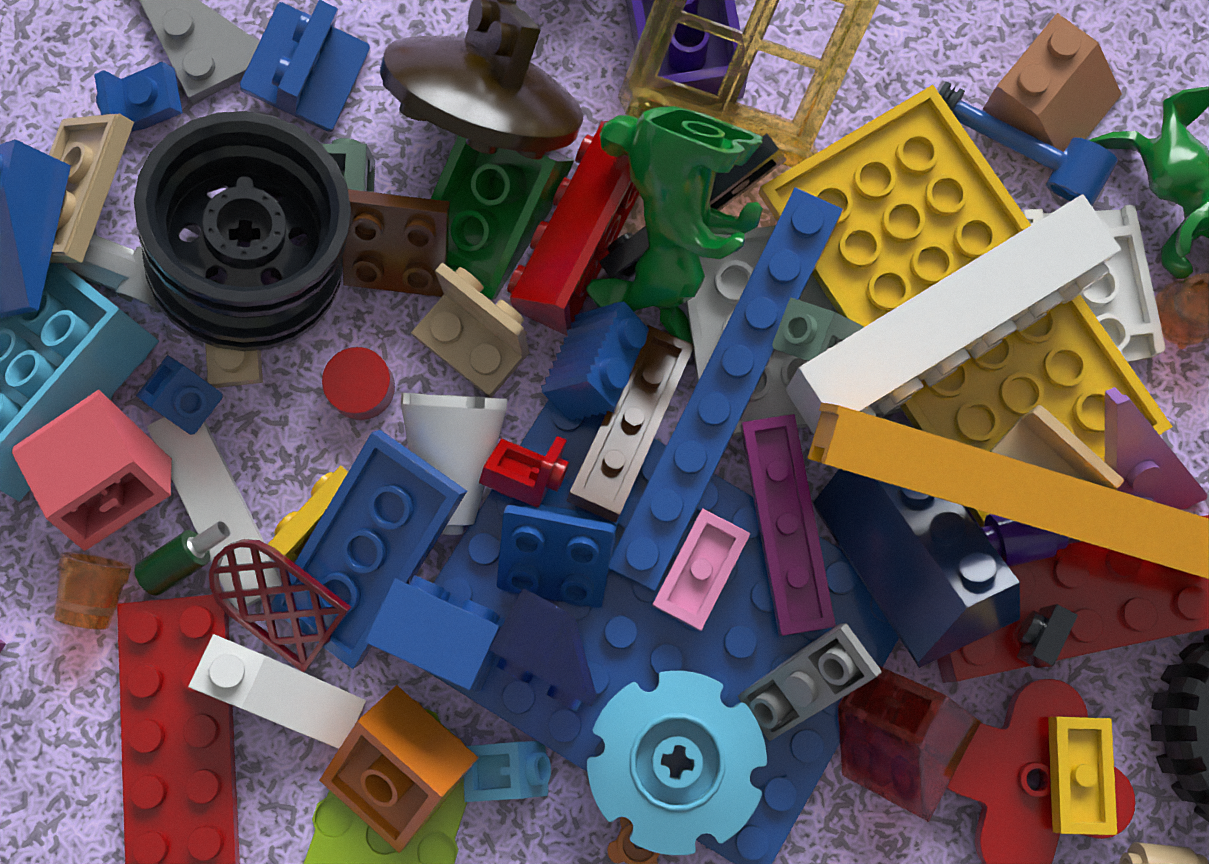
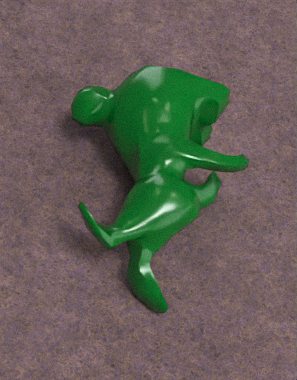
(674, 170)
(1176, 171)

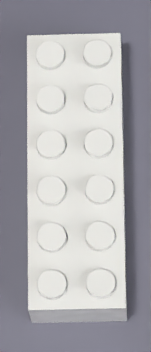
(959, 315)

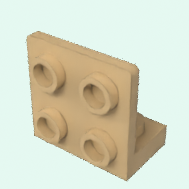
(472, 332)

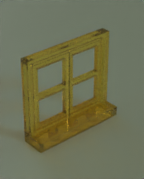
(795, 137)

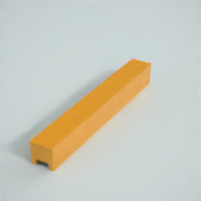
(1010, 488)

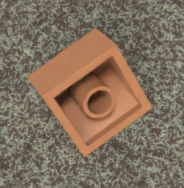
(1056, 86)

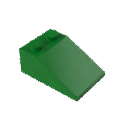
(495, 208)

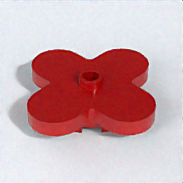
(994, 772)

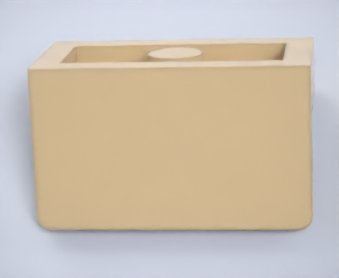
(1048, 444)

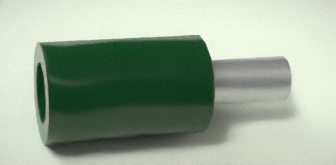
(178, 558)

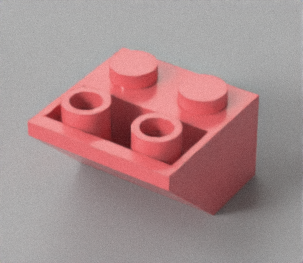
(93, 470)

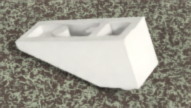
(276, 692)

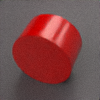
(358, 383)

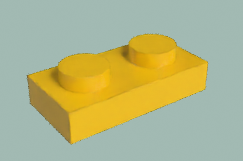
(296, 527)
(1082, 775)

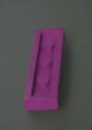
(787, 525)

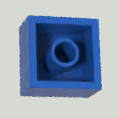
(436, 635)

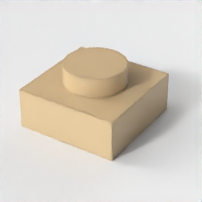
(233, 367)

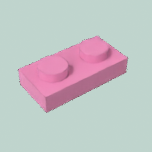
(701, 569)

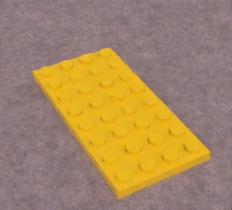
(913, 214)

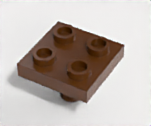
(396, 243)

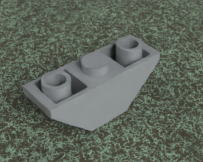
(809, 681)

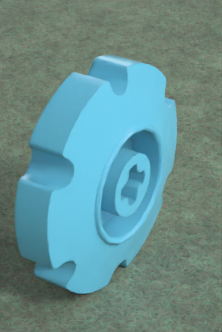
(704, 799)

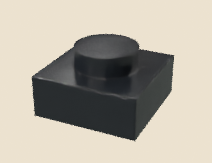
(1045, 635)

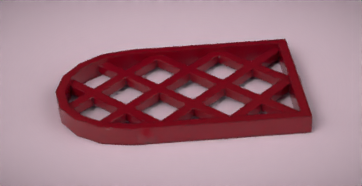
(248, 620)

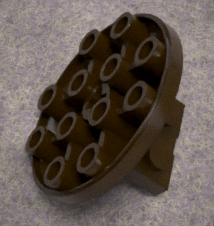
(484, 84)

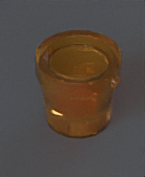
(1185, 310)
(89, 589)

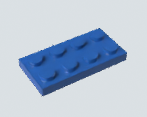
(369, 535)

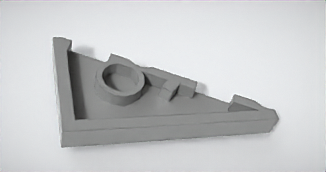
(201, 45)

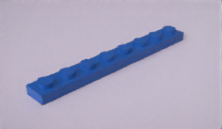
(724, 390)

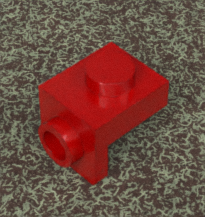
(523, 472)

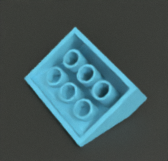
(60, 358)

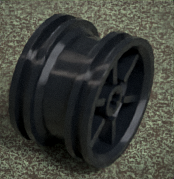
(246, 157)

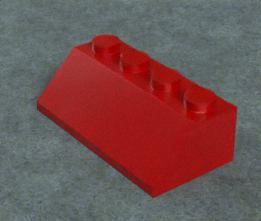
(569, 247)

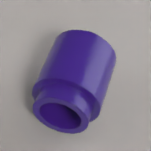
(1020, 542)

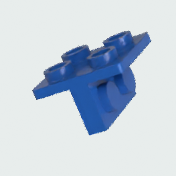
(305, 64)
(555, 553)

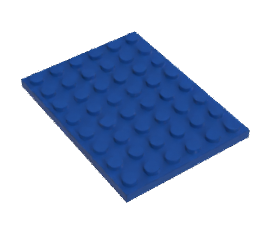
(636, 642)

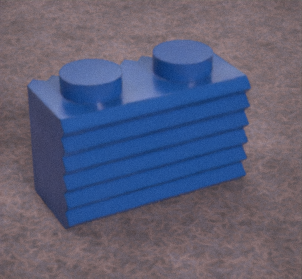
(595, 361)

